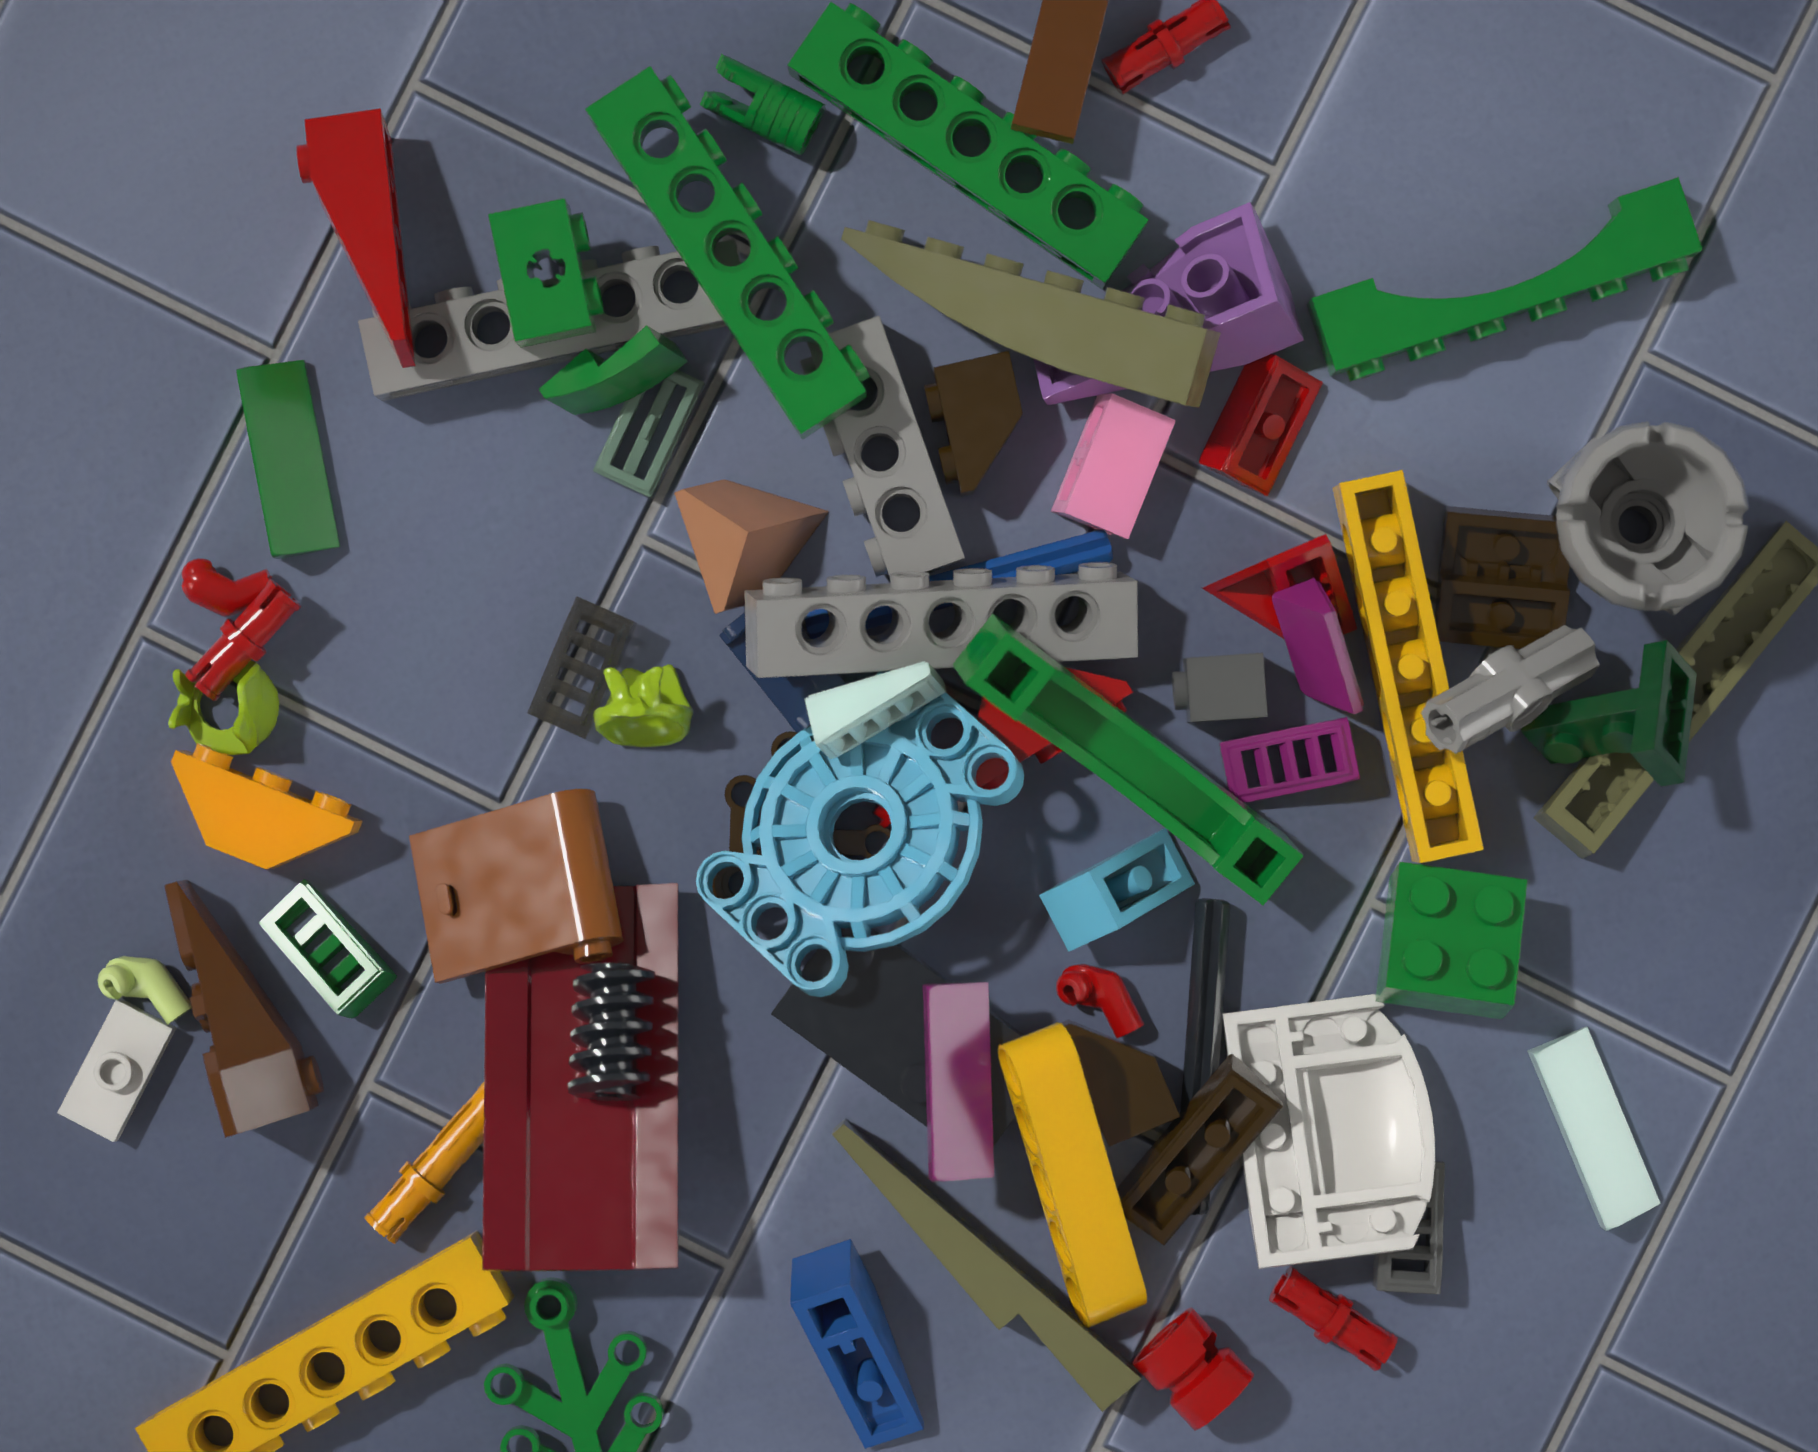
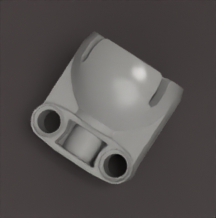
(1684, 492)

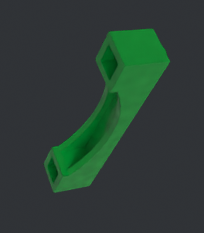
(1645, 234)
(1128, 758)

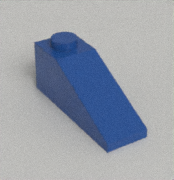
(854, 1342)

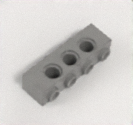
(933, 540)

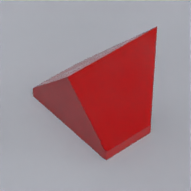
(1253, 587)

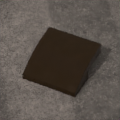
(1500, 578)

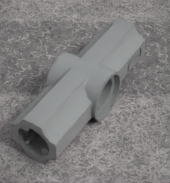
(1510, 689)

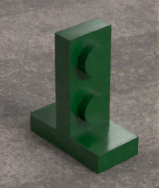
(1644, 720)

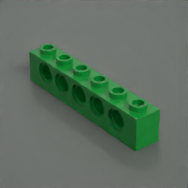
(823, 67)
(623, 123)

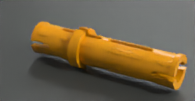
(431, 1171)

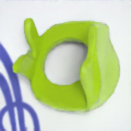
(644, 708)
(255, 719)

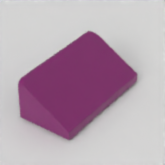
(1317, 646)

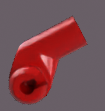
(218, 593)
(1101, 990)

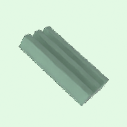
(627, 475)

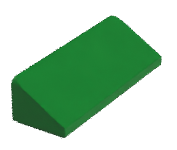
(288, 458)

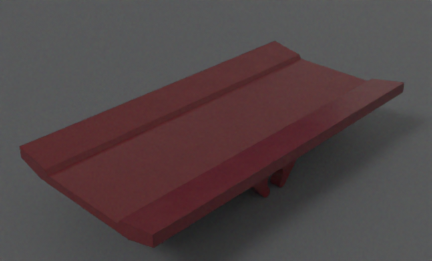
(568, 1174)

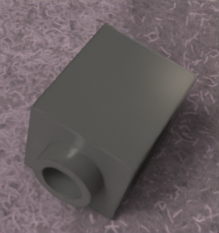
(1221, 687)

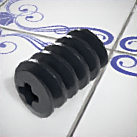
(609, 1031)

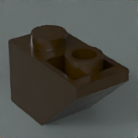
(979, 413)
(1122, 1084)

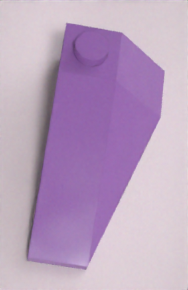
(1217, 271)

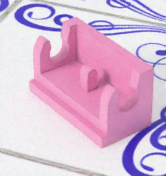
(1113, 465)

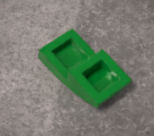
(596, 383)

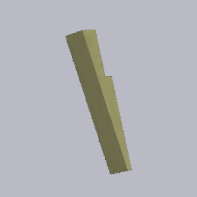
(1720, 653)
(991, 1277)

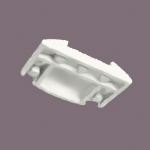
(1355, 1137)

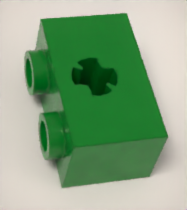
(521, 241)

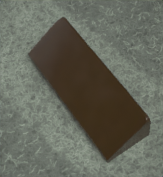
(1197, 1149)

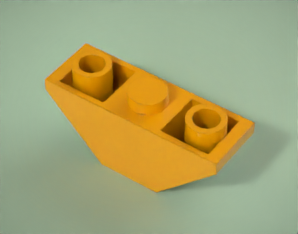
(257, 814)

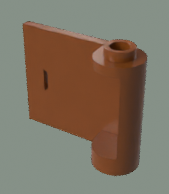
(522, 885)

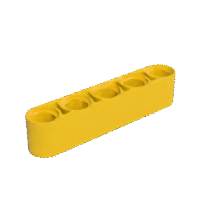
(1072, 1174)

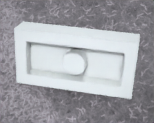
(116, 1070)

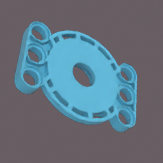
(827, 890)

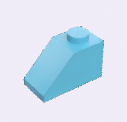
(1117, 890)

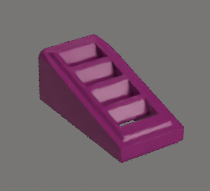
(1342, 748)

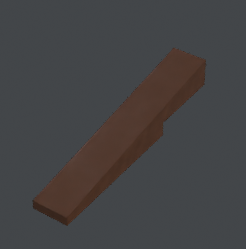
(1059, 68)

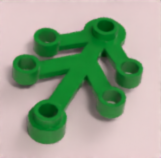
(577, 1413)

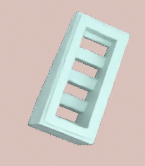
(863, 708)

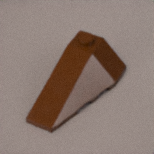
(255, 1057)

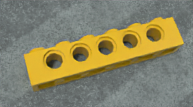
(1405, 663)
(346, 1334)

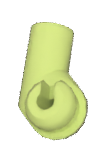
(144, 979)

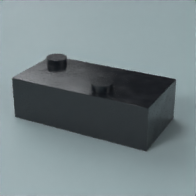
(878, 1025)

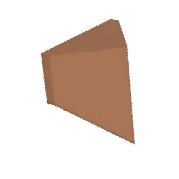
(743, 536)

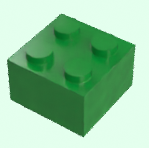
(1451, 940)

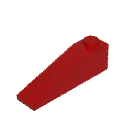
(356, 184)

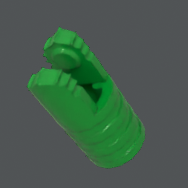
(775, 111)

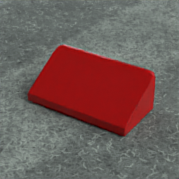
(1260, 422)

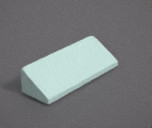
(1594, 1128)

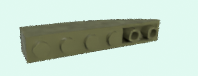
(1051, 318)

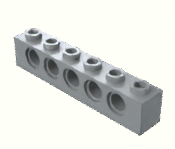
(470, 360)
(773, 618)

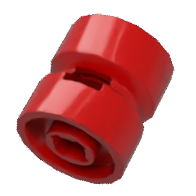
(1193, 1369)

